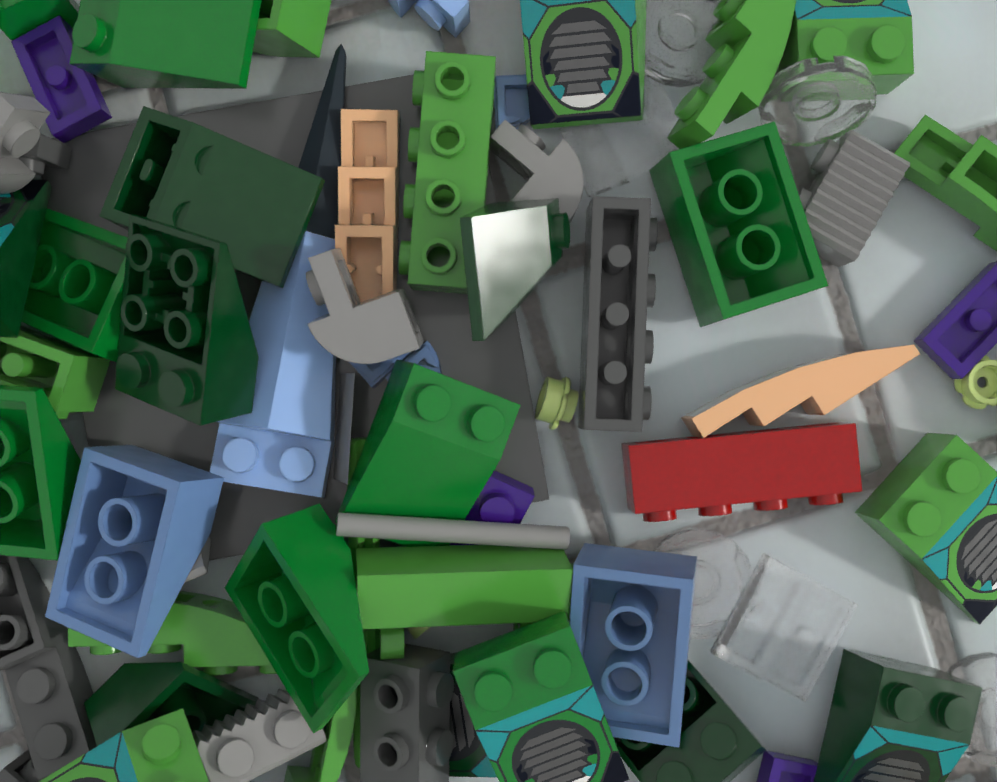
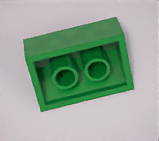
(737, 223)

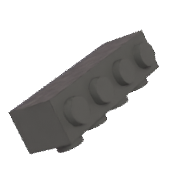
(615, 314)
(406, 717)

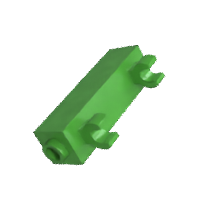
(458, 588)

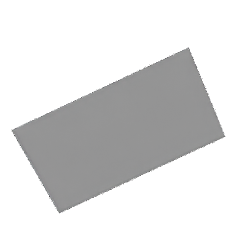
(344, 425)

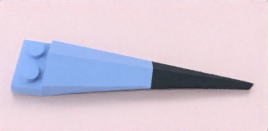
(292, 420)

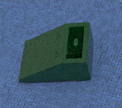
(215, 190)
(184, 326)
(712, 741)

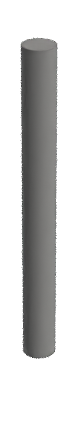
(452, 531)

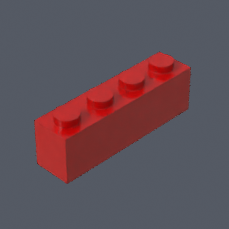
(741, 468)

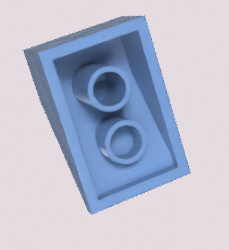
(130, 543)
(635, 636)

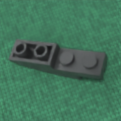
(42, 671)

